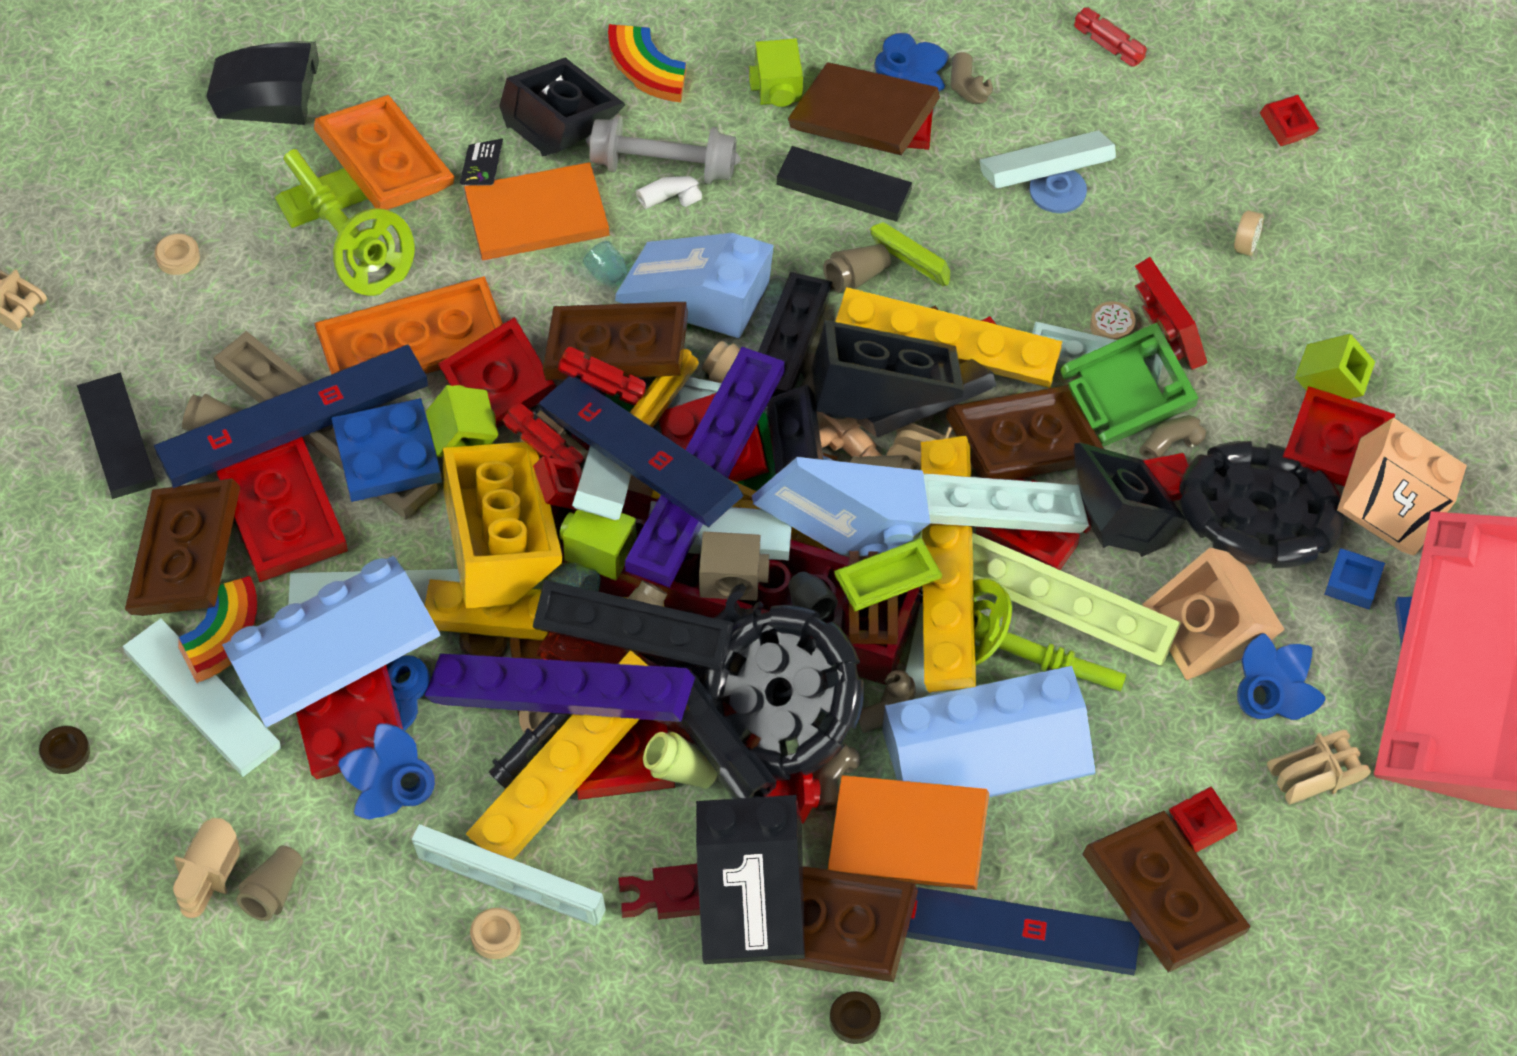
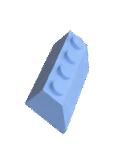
(330, 639)
(994, 734)

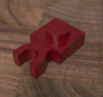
(671, 891)

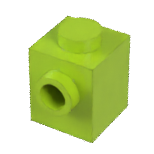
(777, 72)
(1336, 367)
(461, 418)
(598, 541)

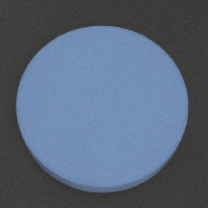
(1059, 192)

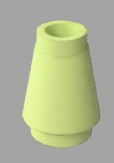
(678, 761)

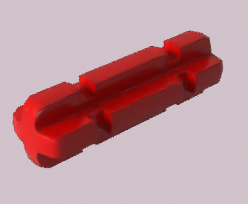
(1110, 36)
(601, 376)
(540, 435)

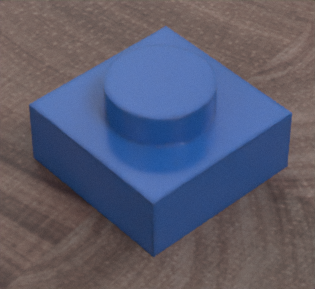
(1354, 578)

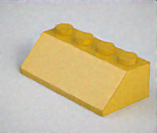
(498, 522)

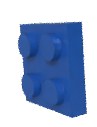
(386, 450)

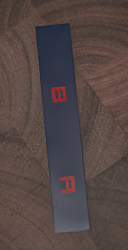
(290, 416)
(641, 450)
(1024, 931)

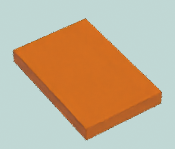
(383, 153)
(536, 211)
(909, 831)

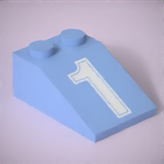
(715, 275)
(848, 503)

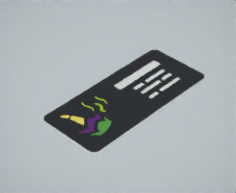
(481, 163)

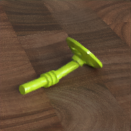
(363, 243)
(992, 636)

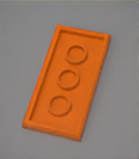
(430, 322)

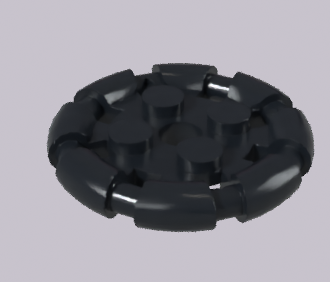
(1256, 533)
(811, 699)

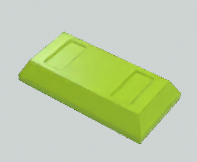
(298, 209)
(911, 253)
(888, 574)

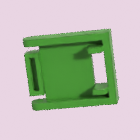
(1121, 392)

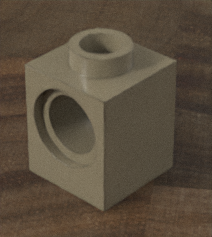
(730, 561)

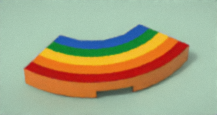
(644, 64)
(232, 612)

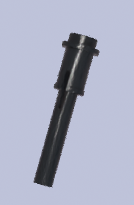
(526, 748)

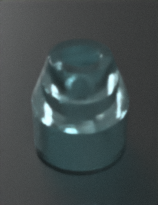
(606, 264)
(576, 575)

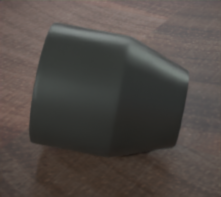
(813, 594)

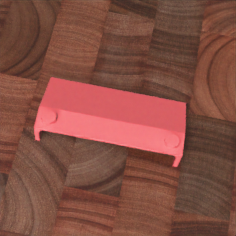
(1457, 666)

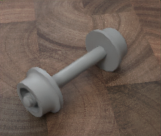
(608, 142)

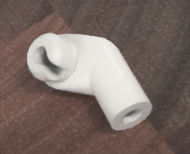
(667, 187)

